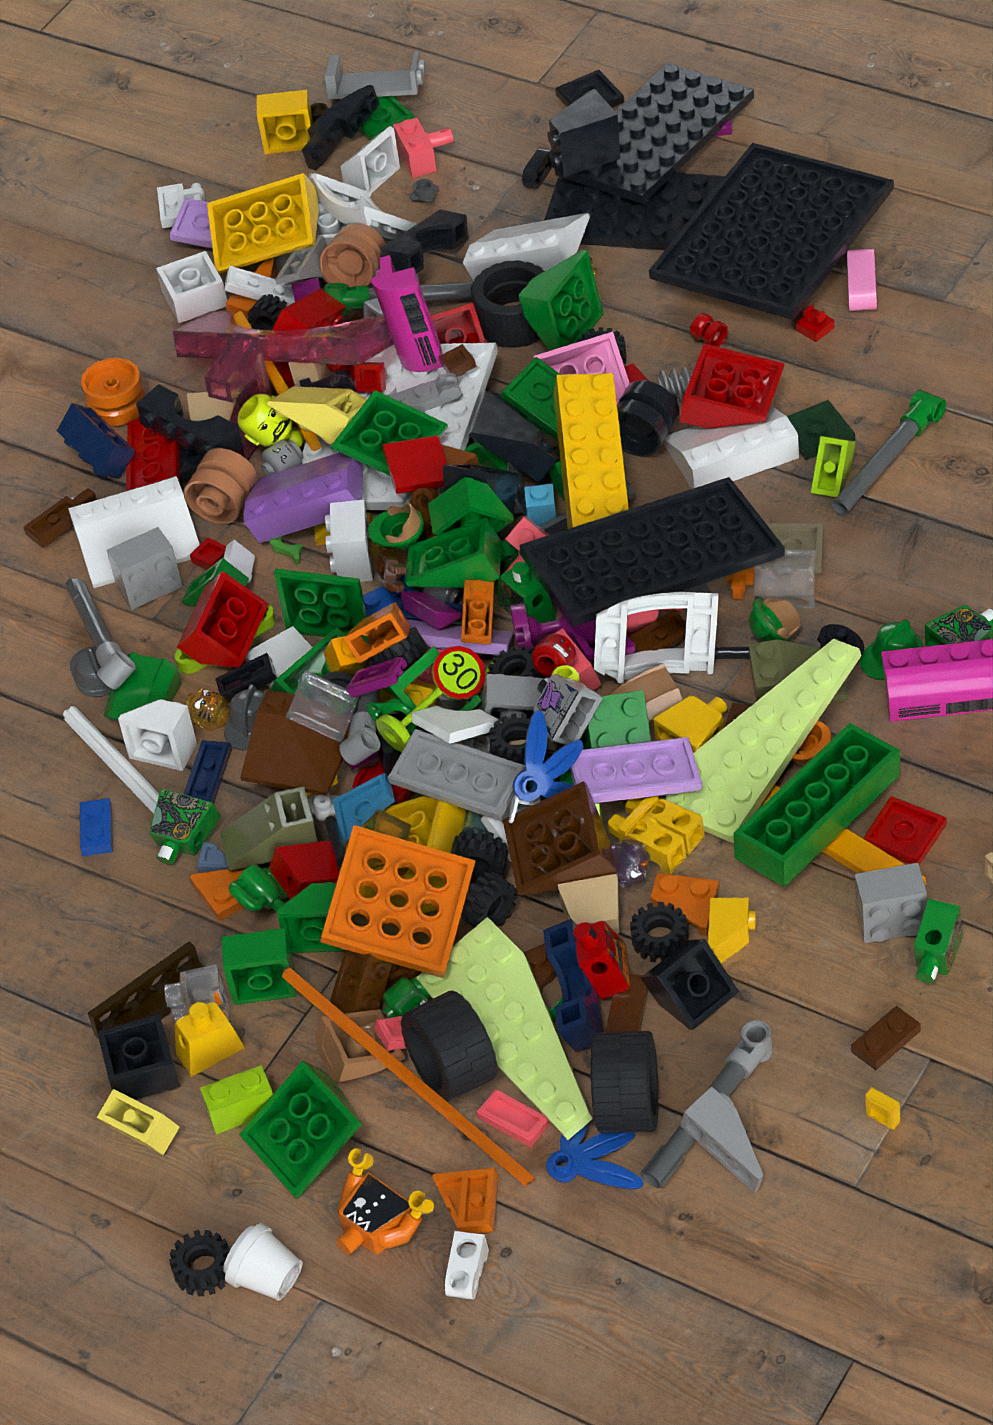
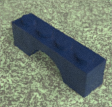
(579, 1013)

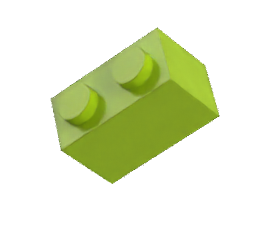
(236, 1098)

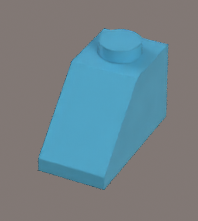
(540, 503)

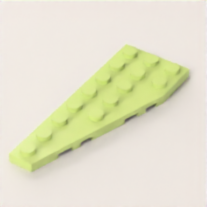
(756, 747)
(509, 1003)

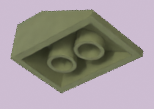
(776, 660)

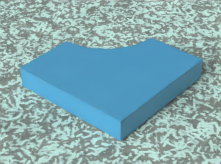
(361, 803)

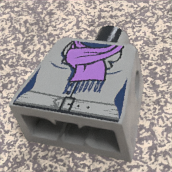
(566, 707)

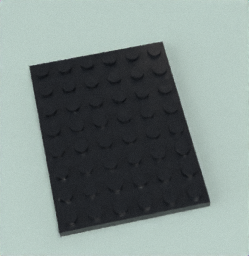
(772, 230)

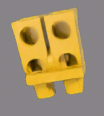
(663, 827)

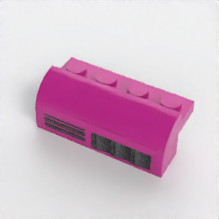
(407, 317)
(938, 680)

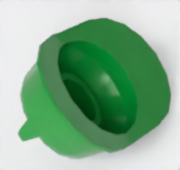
(888, 638)

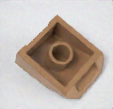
(658, 688)
(344, 1055)

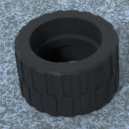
(500, 286)
(449, 1045)
(624, 1082)

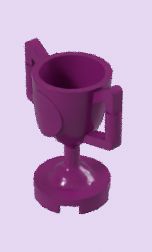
(529, 631)

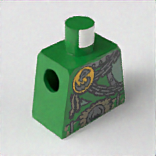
(522, 586)
(959, 626)
(181, 824)
(937, 940)

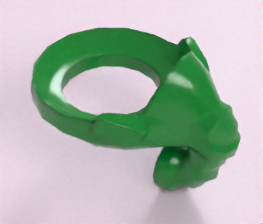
(377, 709)

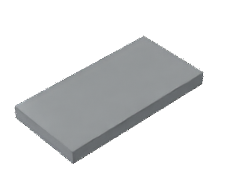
(456, 774)

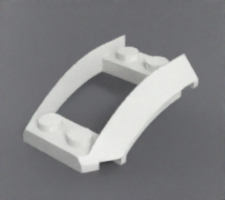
(336, 197)
(699, 636)

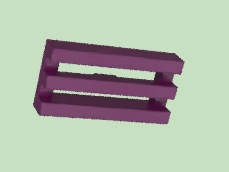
(376, 676)

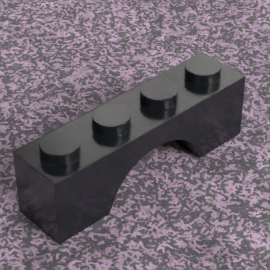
(438, 231)
(163, 413)

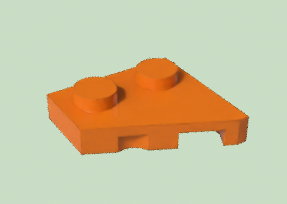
(214, 891)
(688, 894)
(470, 1198)

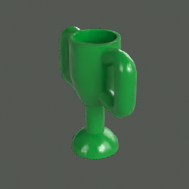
(257, 889)

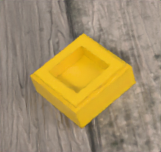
(882, 1108)

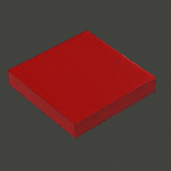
(415, 463)
(905, 830)

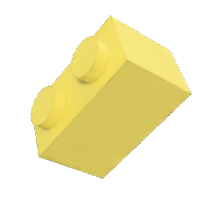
(138, 1122)

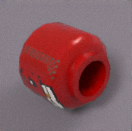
(553, 652)

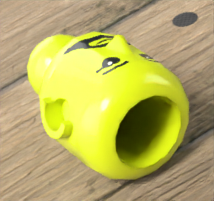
(264, 425)

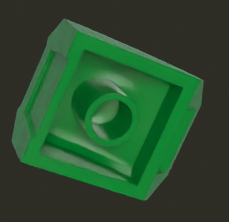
(149, 682)

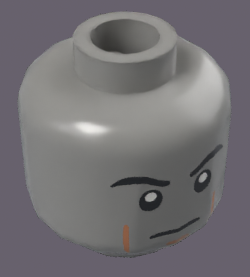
(281, 457)

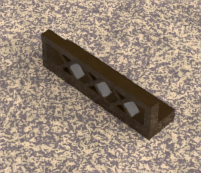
(149, 998)

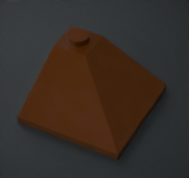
(287, 752)
(558, 842)

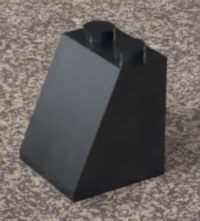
(584, 135)
(502, 482)

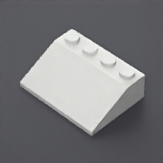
(539, 242)
(733, 450)
(127, 515)

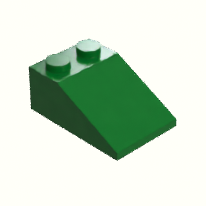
(456, 556)

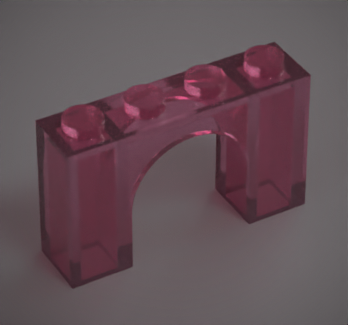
(240, 373)

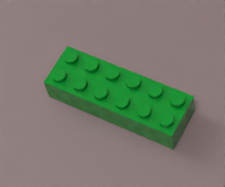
(816, 804)

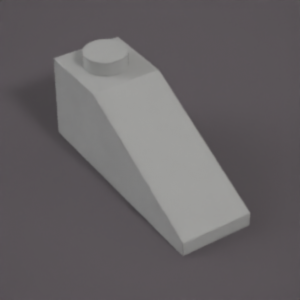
(303, 264)
(719, 1129)

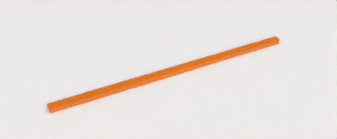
(408, 1077)

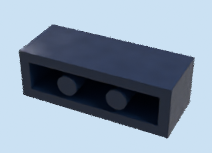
(95, 441)

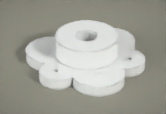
(322, 806)

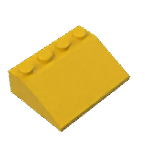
(263, 222)
(432, 825)

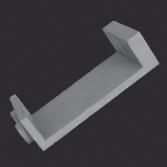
(384, 82)

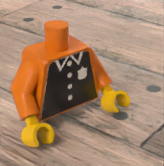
(374, 1212)

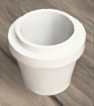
(261, 1263)

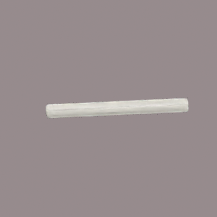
(112, 757)

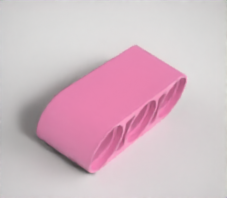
(861, 279)

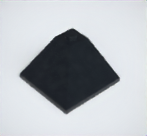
(514, 437)

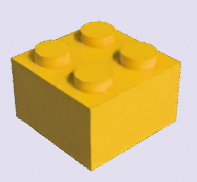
(284, 121)

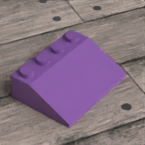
(301, 495)

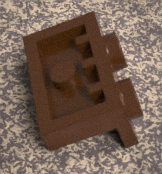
(360, 982)

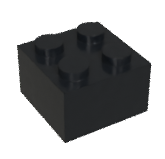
(138, 1058)

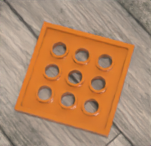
(371, 939)

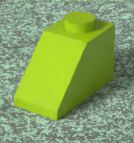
(832, 466)

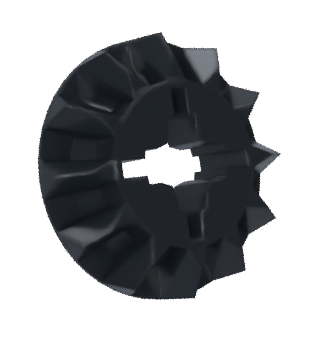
(839, 633)

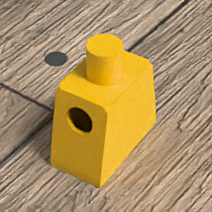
(692, 720)
(204, 1038)

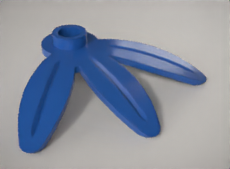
(543, 773)
(580, 1160)

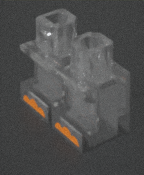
(197, 986)

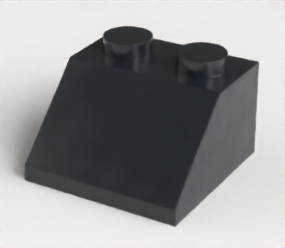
(690, 983)

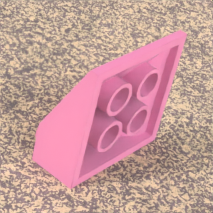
(590, 357)

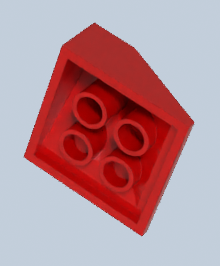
(729, 388)

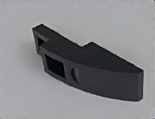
(338, 121)

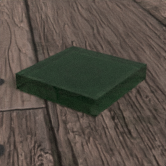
(817, 422)

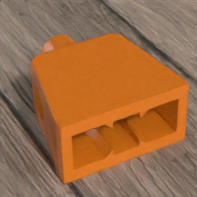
(382, 629)

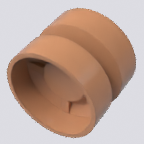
(352, 255)
(220, 486)

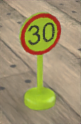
(456, 673)

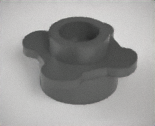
(424, 191)

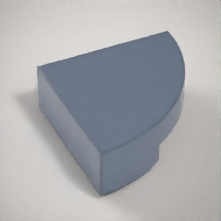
(211, 858)

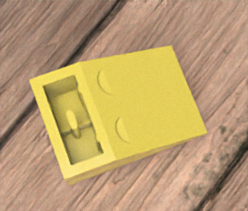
(319, 409)

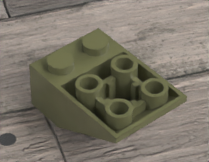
(273, 823)

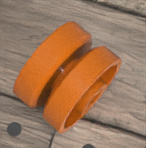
(113, 390)

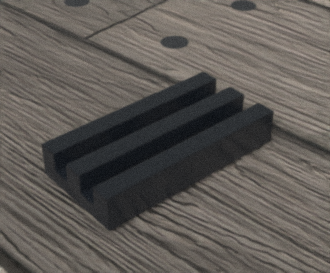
(240, 677)

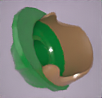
(397, 527)
(773, 620)

